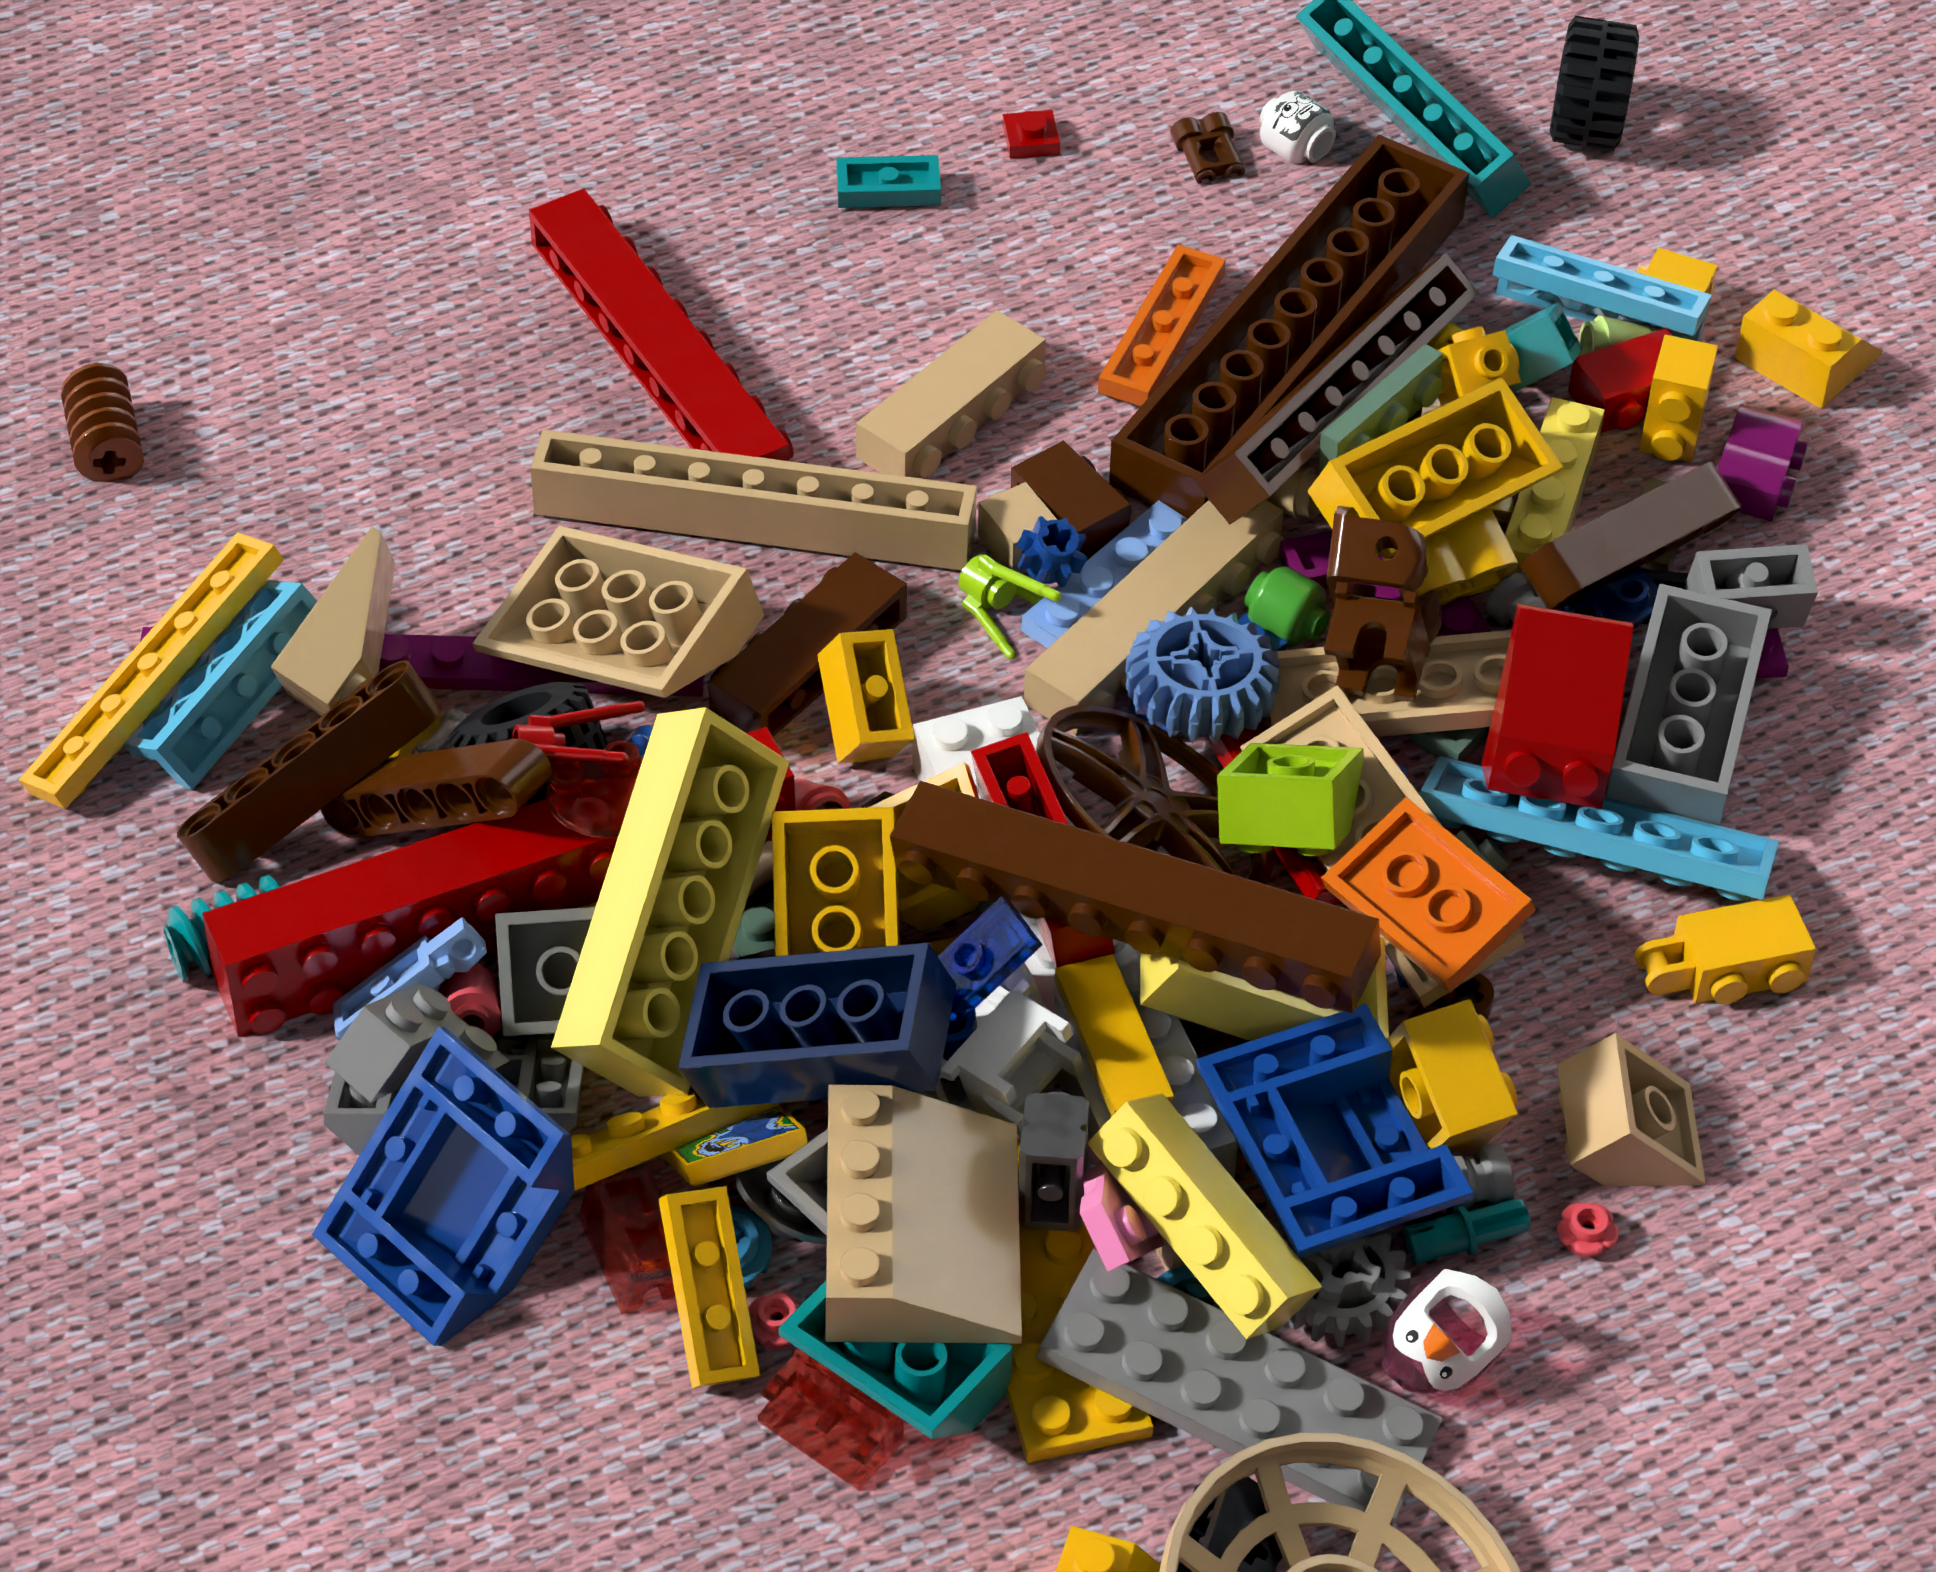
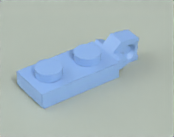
(423, 962)

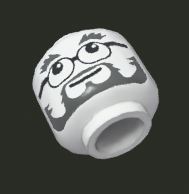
(1297, 128)

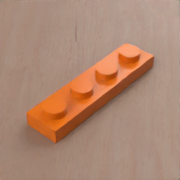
(1161, 325)

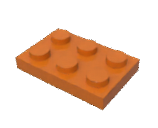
(1429, 894)

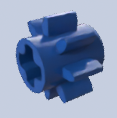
(1051, 551)

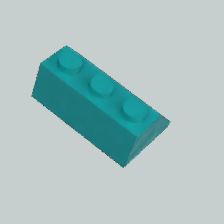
(928, 1385)

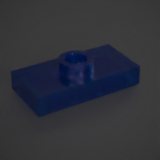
(987, 956)

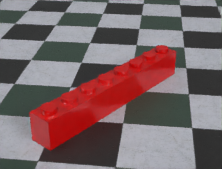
(652, 331)

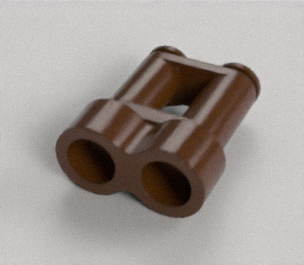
(1204, 135)

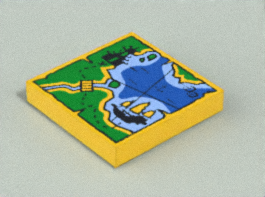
(739, 1147)

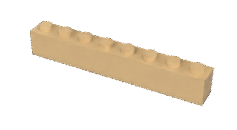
(754, 499)

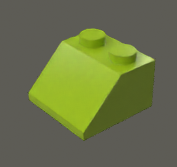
(1289, 797)

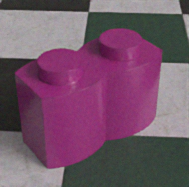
(1759, 459)

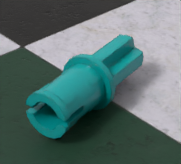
(1465, 1230)

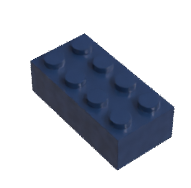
(817, 1021)

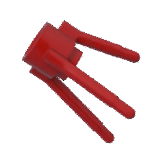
(541, 733)

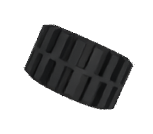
(1594, 83)
(497, 719)

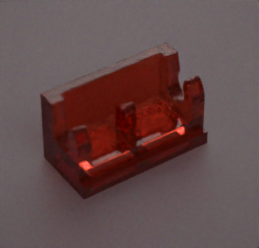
(628, 1235)
(830, 1420)

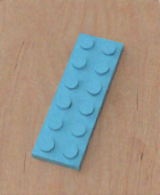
(1618, 834)

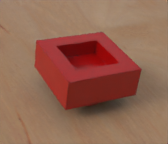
(1031, 134)

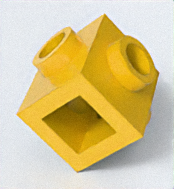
(1475, 362)

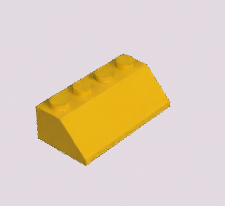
(1440, 465)

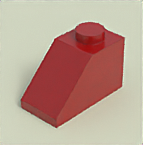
(1618, 379)

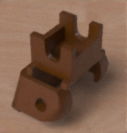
(1374, 629)

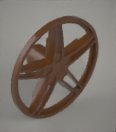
(1138, 787)

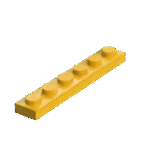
(151, 670)

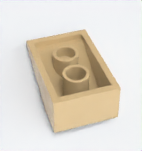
(343, 633)

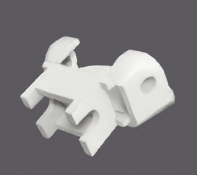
(1009, 1054)

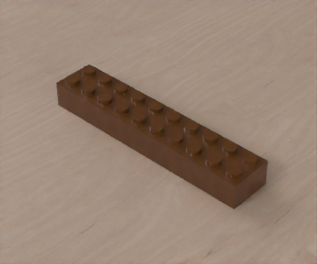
(1302, 304)

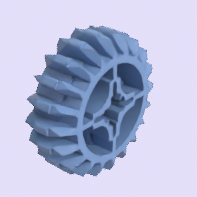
(1202, 675)

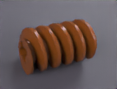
(101, 423)

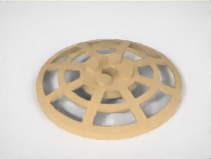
(1396, 1474)

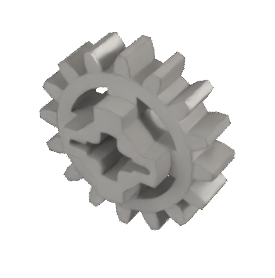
(1358, 1289)

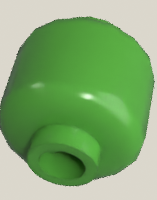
(1288, 605)

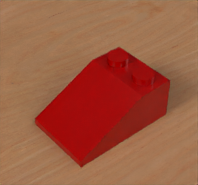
(1558, 707)

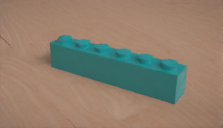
(1414, 100)

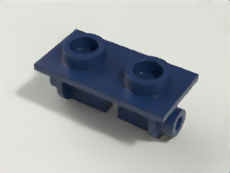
(1623, 599)

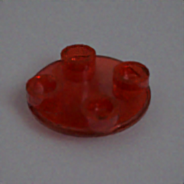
(593, 795)

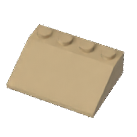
(623, 613)
(920, 1220)

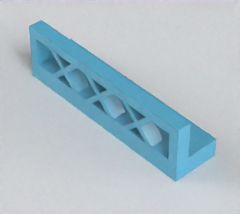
(1597, 285)
(223, 687)

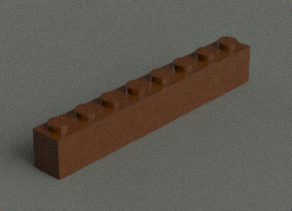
(1368, 355)
(1137, 896)

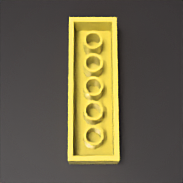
(669, 898)

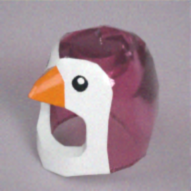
(1432, 1348)

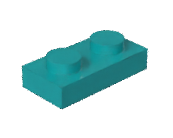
(888, 181)

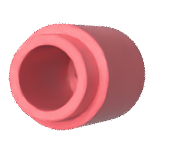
(474, 998)

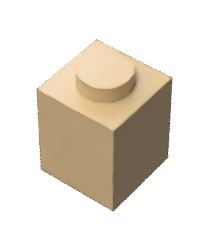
(1005, 517)

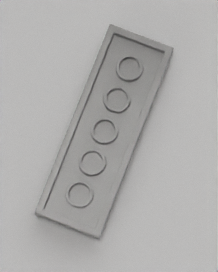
(1212, 1382)

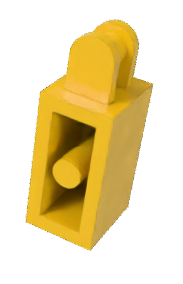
(1731, 952)

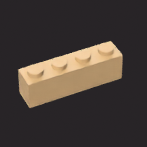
(952, 398)

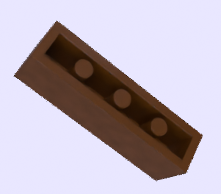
(780, 666)

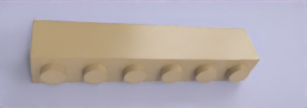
(1188, 569)

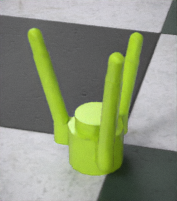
(995, 586)

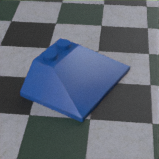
(1330, 1131)
(450, 1192)

